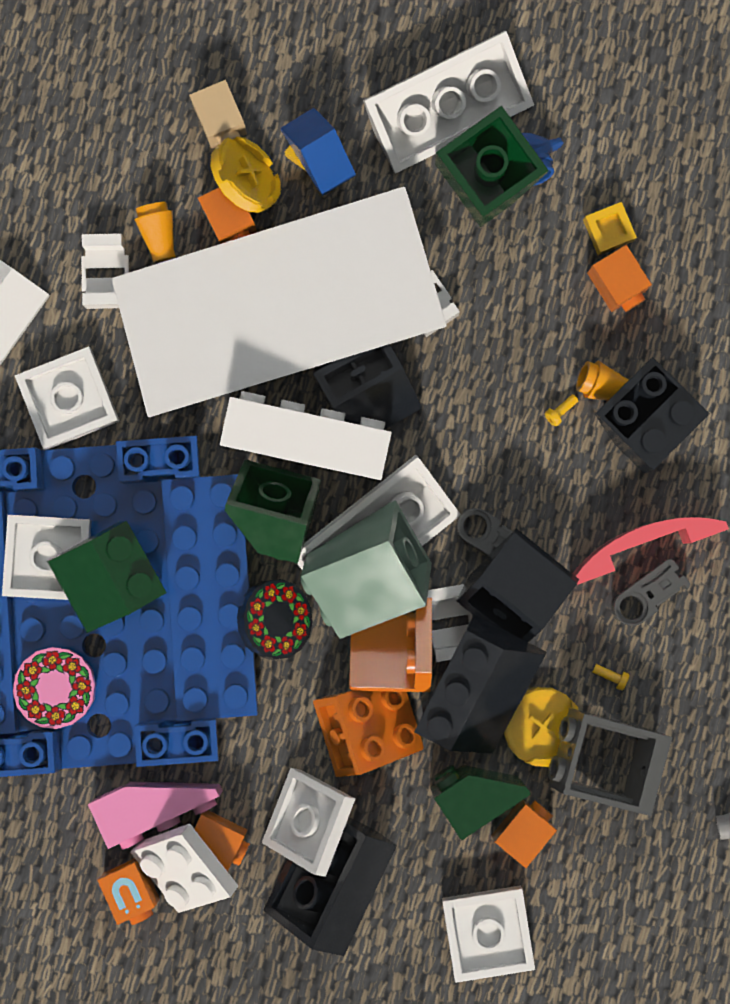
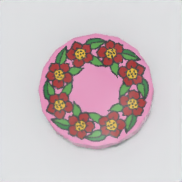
(54, 688)

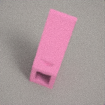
(141, 806)

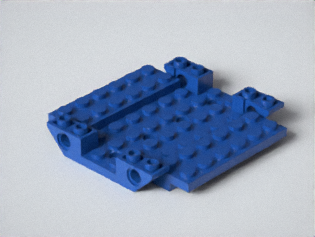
(164, 664)

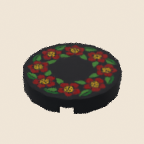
(275, 619)

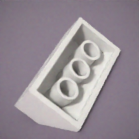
(305, 437)

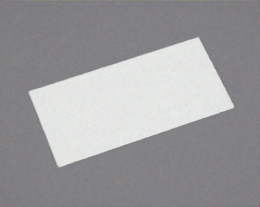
(278, 302)

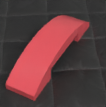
(689, 529)

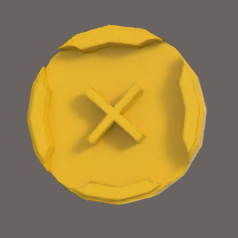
(245, 174)
(536, 724)

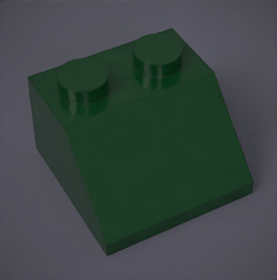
(490, 166)
(273, 508)
(106, 576)
(475, 796)

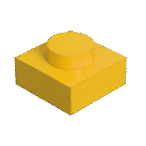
(609, 228)

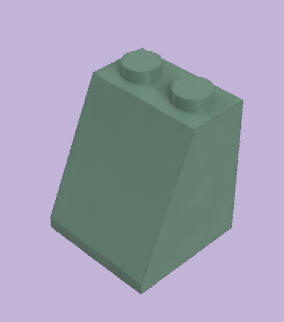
(368, 573)

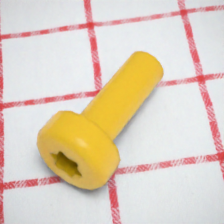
(553, 416)
(620, 680)

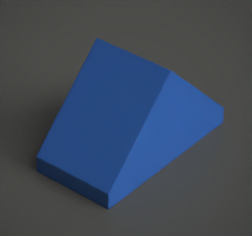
(319, 150)

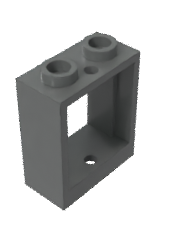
(644, 771)

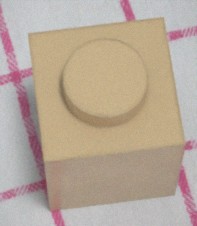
(218, 113)

